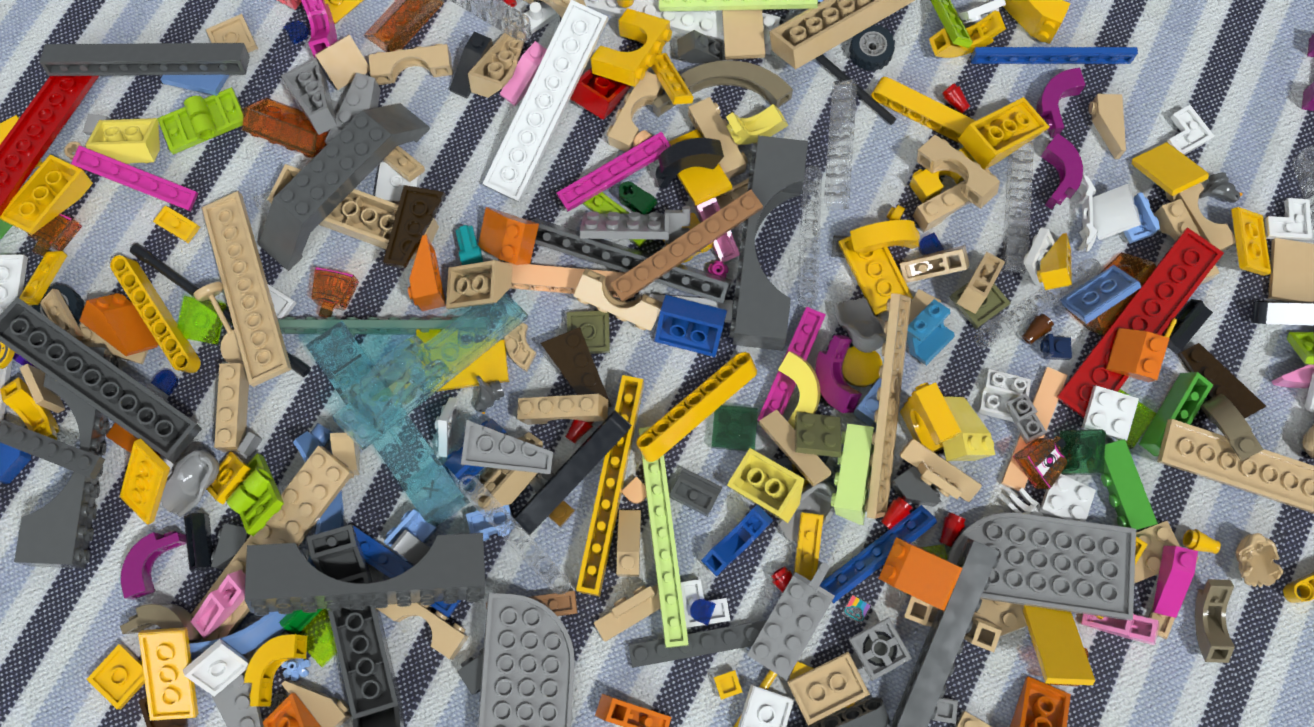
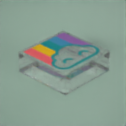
(856, 609)

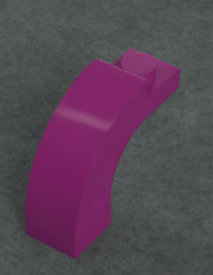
(1060, 86)
(1069, 167)
(831, 379)
(138, 564)

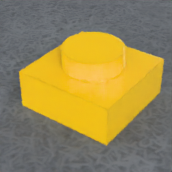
(727, 684)

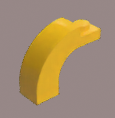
(980, 33)
(884, 235)
(35, 417)
(267, 661)

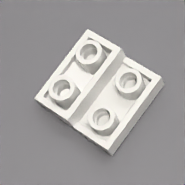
(1114, 212)
(999, 390)

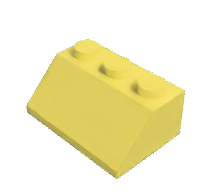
(126, 140)
(768, 485)

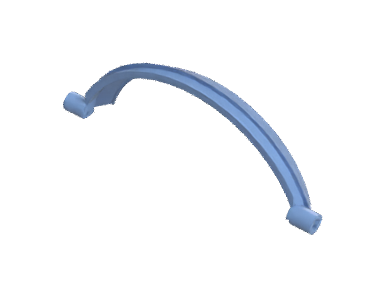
(269, 626)

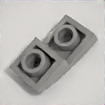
(1025, 418)
(410, 547)

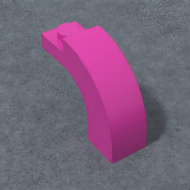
(321, 23)

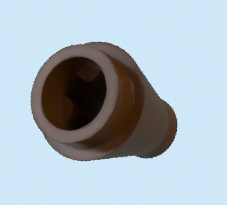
(1038, 328)

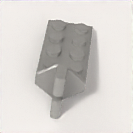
(636, 225)
(792, 623)

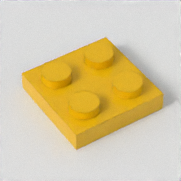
(231, 473)
(118, 676)

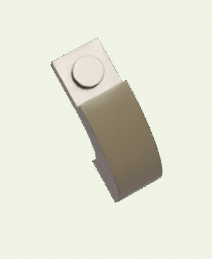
(1232, 424)
(163, 615)
(1211, 621)

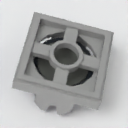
(879, 649)

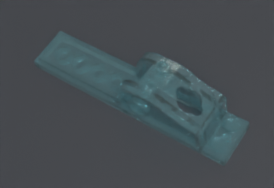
(444, 359)

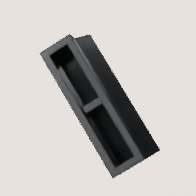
(1187, 324)
(198, 541)

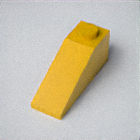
(1057, 265)

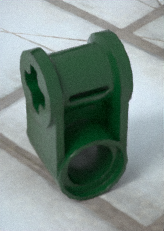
(638, 200)

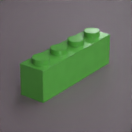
(1180, 404)
(1126, 488)

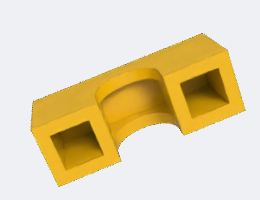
(927, 184)

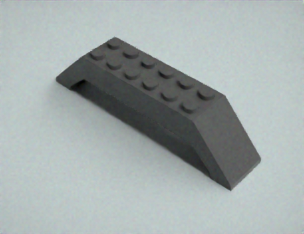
(333, 177)
(358, 634)

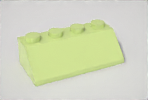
(854, 473)

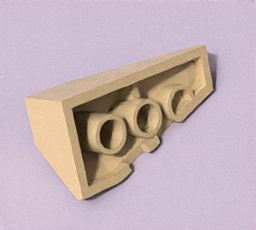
(495, 66)

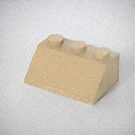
(477, 283)

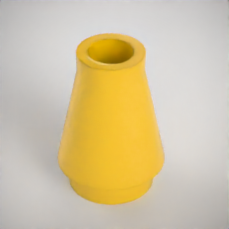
(1200, 542)

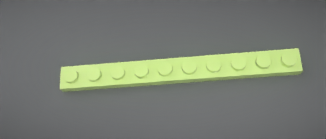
(664, 552)

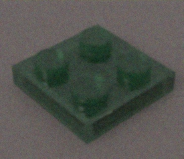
(734, 428)
(1084, 451)

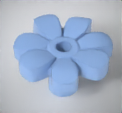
(296, 668)

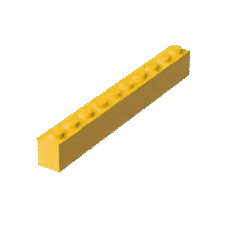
(609, 492)

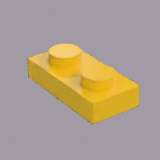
(176, 224)

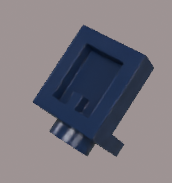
(1056, 347)

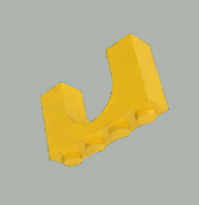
(632, 66)
(929, 417)

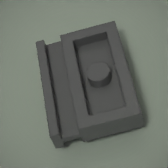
(695, 492)

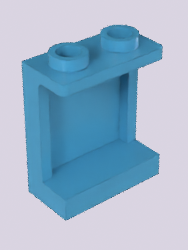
(928, 334)

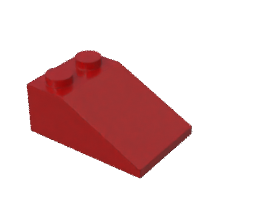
(598, 93)

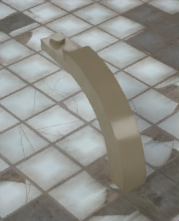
(731, 73)

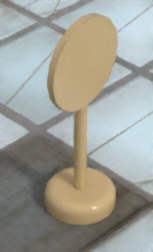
(229, 344)

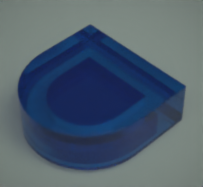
(297, 31)
(930, 244)
(166, 381)
(702, 610)

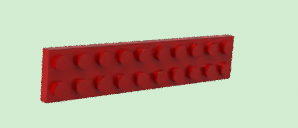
(37, 130)
(1148, 310)

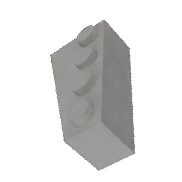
(311, 92)
(362, 95)

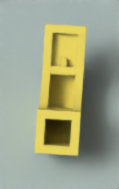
(766, 123)
(807, 383)

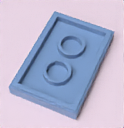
(201, 83)
(1100, 293)

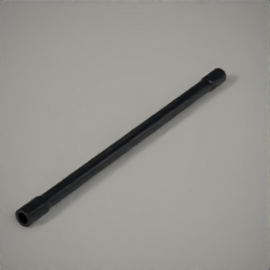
(147, 257)

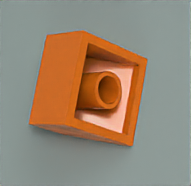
(1137, 354)

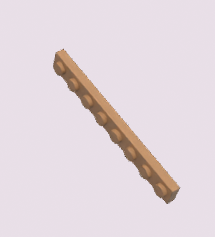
(686, 245)

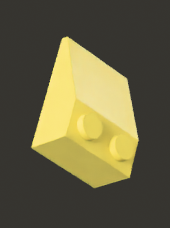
(974, 440)

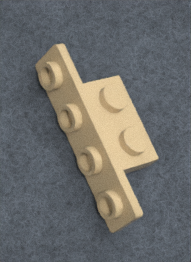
(940, 472)
(628, 612)

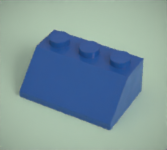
(690, 325)
(454, 459)

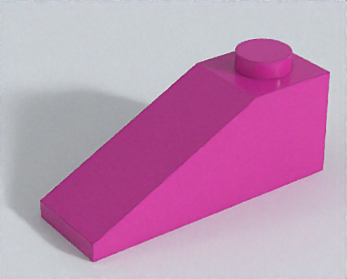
(1174, 579)

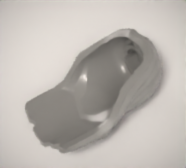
(861, 324)
(189, 482)
(813, 500)

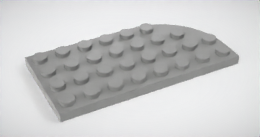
(1057, 563)
(525, 665)

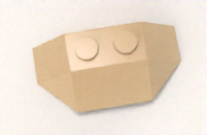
(507, 484)

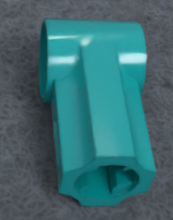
(469, 249)

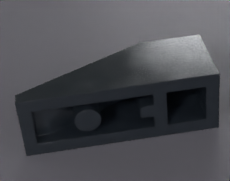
(472, 53)

